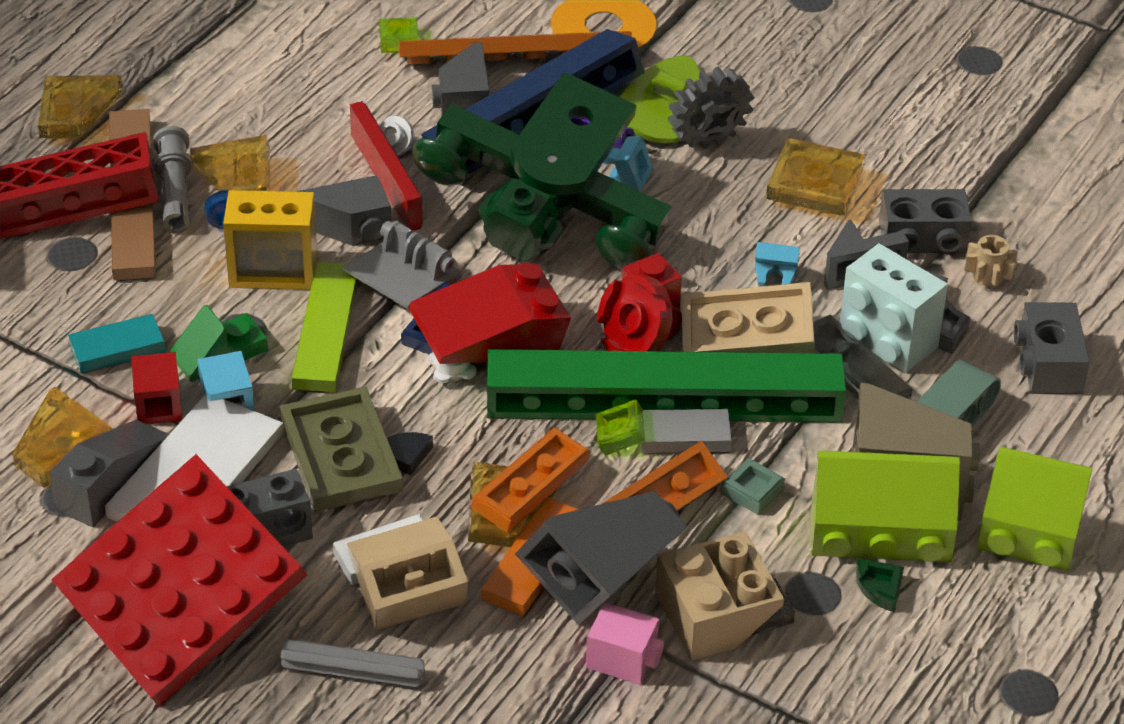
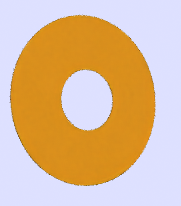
(635, 16)

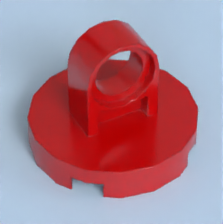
(637, 314)

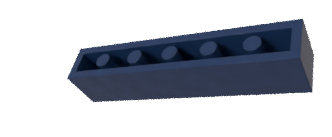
(603, 61)

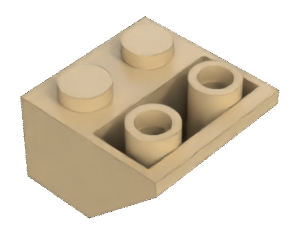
(408, 572)
(716, 593)

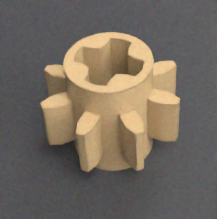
(990, 261)

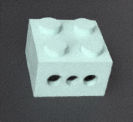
(893, 307)

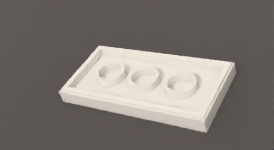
(220, 433)

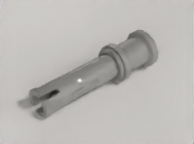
(173, 166)

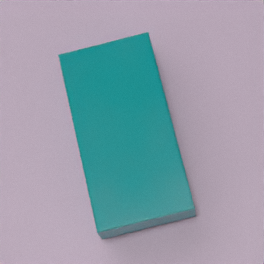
(116, 343)

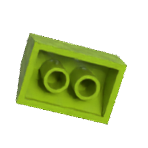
(885, 506)

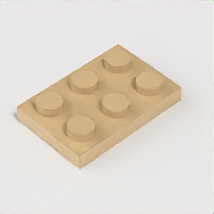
(749, 320)

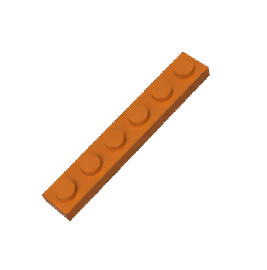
(495, 46)

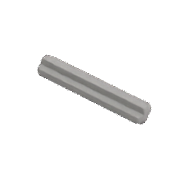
(352, 663)

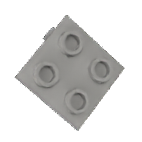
(404, 265)

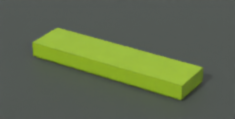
(324, 329)

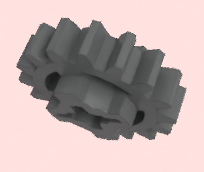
(710, 107)

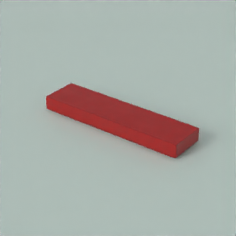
(387, 165)

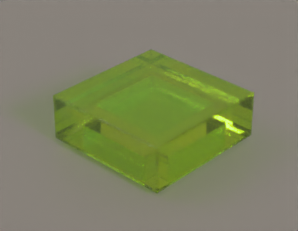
(396, 29)
(620, 427)

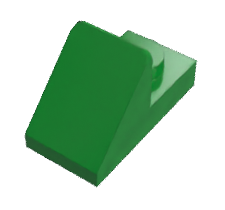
(210, 337)

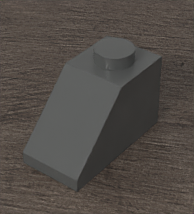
(462, 80)
(351, 210)

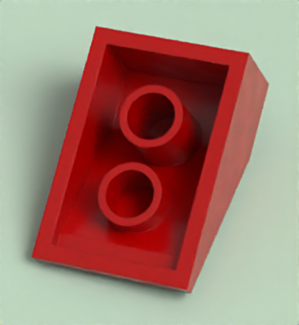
(492, 310)

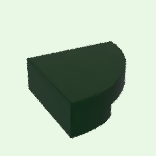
(879, 582)

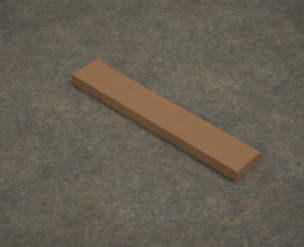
(132, 228)

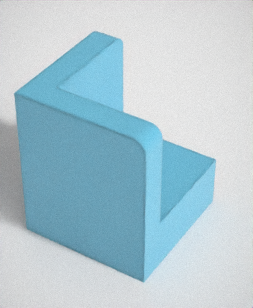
(225, 378)

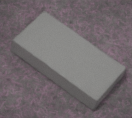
(680, 429)

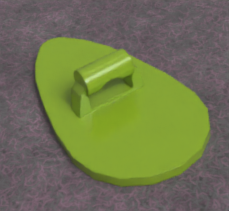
(654, 93)

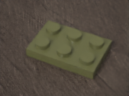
(341, 449)

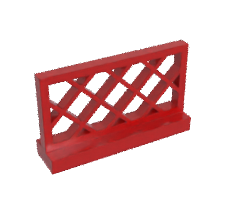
(84, 195)

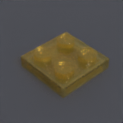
(815, 177)

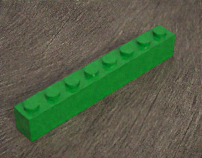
(590, 382)

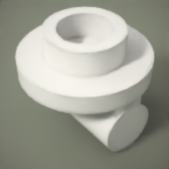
(399, 134)

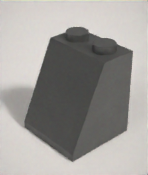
(598, 548)

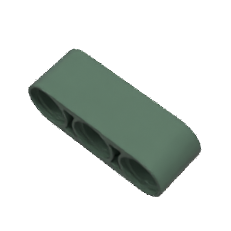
(963, 392)

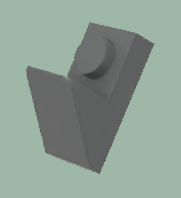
(851, 246)

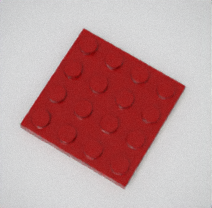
(178, 579)

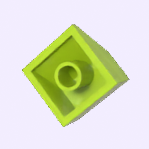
(1034, 508)

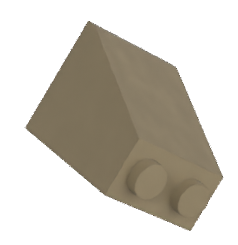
(902, 426)

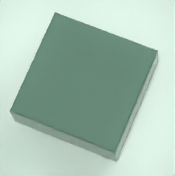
(753, 486)

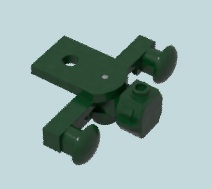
(551, 173)

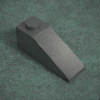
(100, 468)

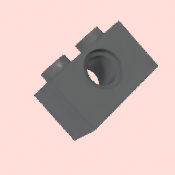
(1052, 348)

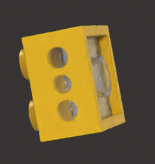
(270, 239)

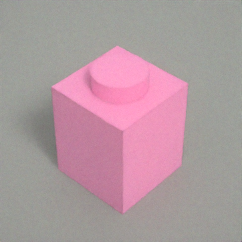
(623, 643)

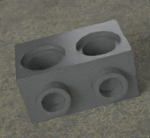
(928, 217)
(279, 505)

